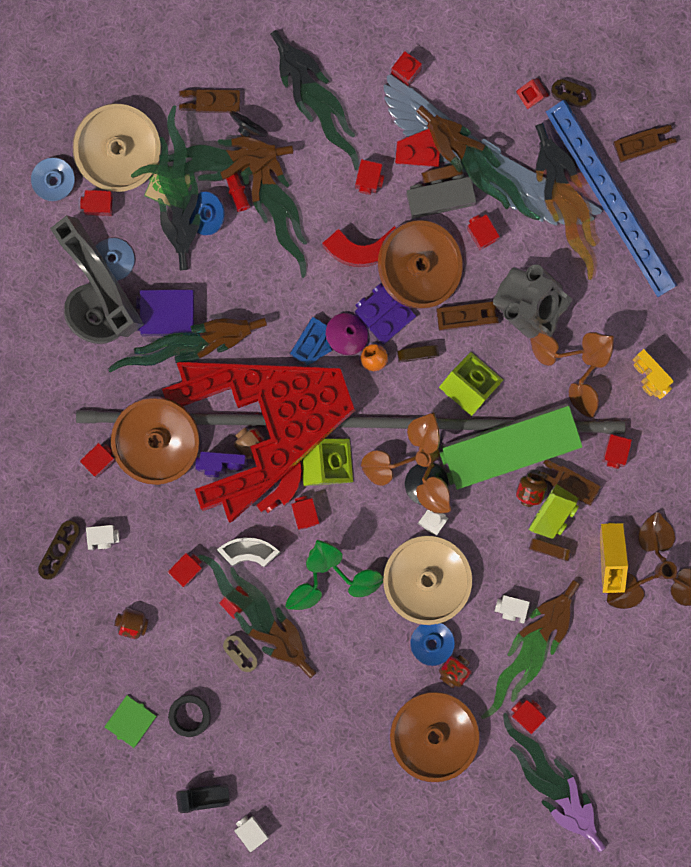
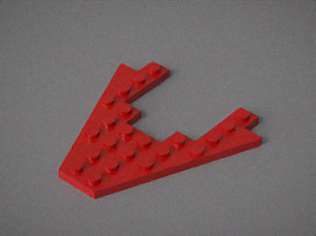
(298, 409)

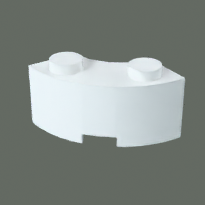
(248, 550)

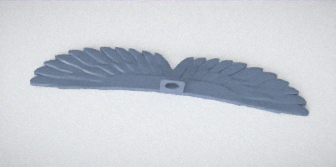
(404, 104)

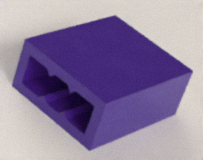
(165, 311)

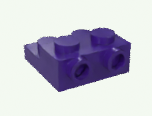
(383, 314)
(215, 463)

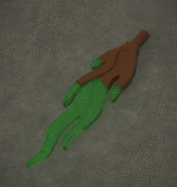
(534, 645)

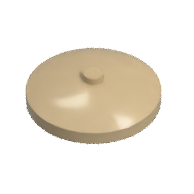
(113, 145)
(427, 580)

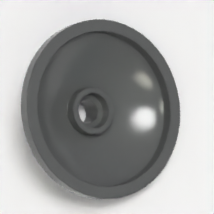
(82, 306)

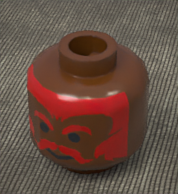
(531, 489)
(131, 623)
(455, 671)

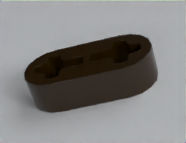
(572, 88)
(418, 353)

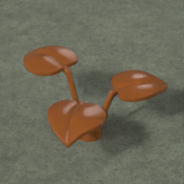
(596, 353)
(424, 434)

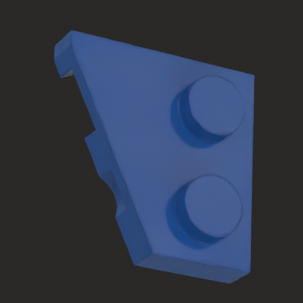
(311, 343)

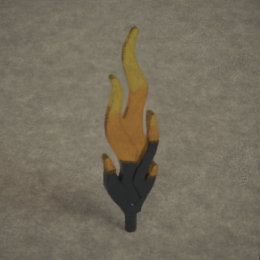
(558, 190)

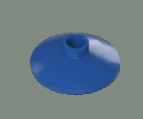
(207, 203)
(443, 649)

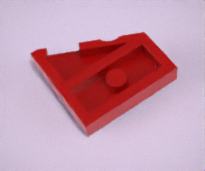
(418, 150)

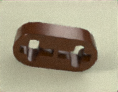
(440, 173)
(550, 550)

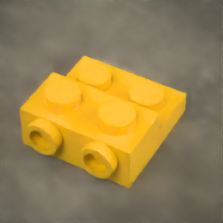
(657, 380)

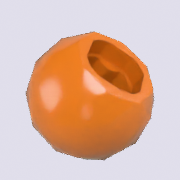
(374, 357)

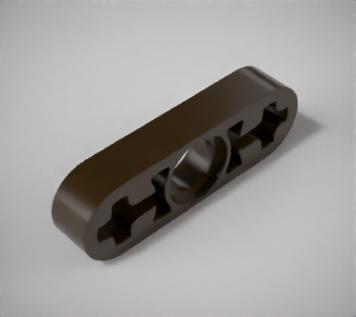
(61, 532)

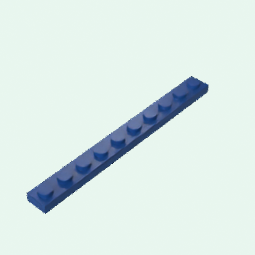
(611, 198)

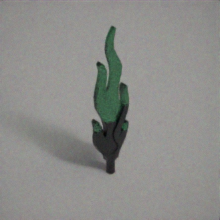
(314, 95)
(176, 190)

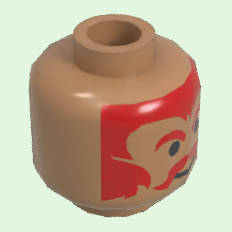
(246, 439)

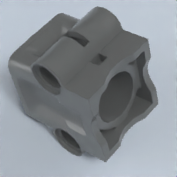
(531, 300)

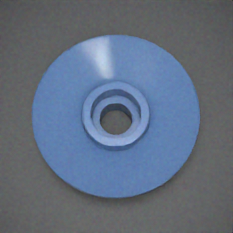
(45, 171)
(124, 256)

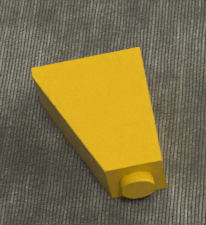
(613, 558)

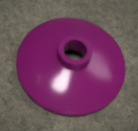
(341, 340)

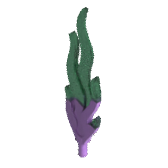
(563, 791)

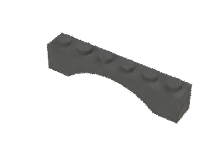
(114, 301)

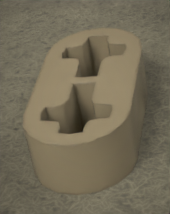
(244, 650)

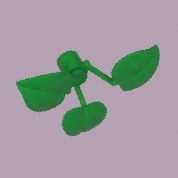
(321, 559)

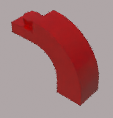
(351, 254)
(284, 492)

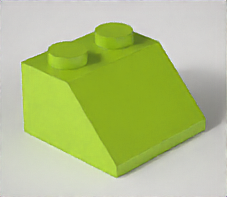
(470, 383)
(328, 463)
(554, 512)

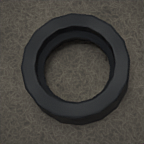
(173, 718)

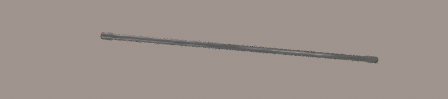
(606, 427)

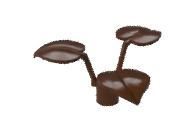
(658, 536)

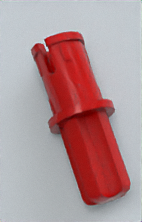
(238, 193)

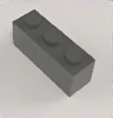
(440, 196)

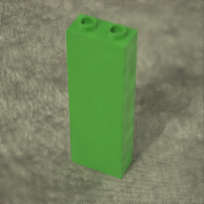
(511, 446)

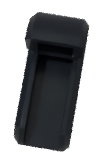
(202, 798)

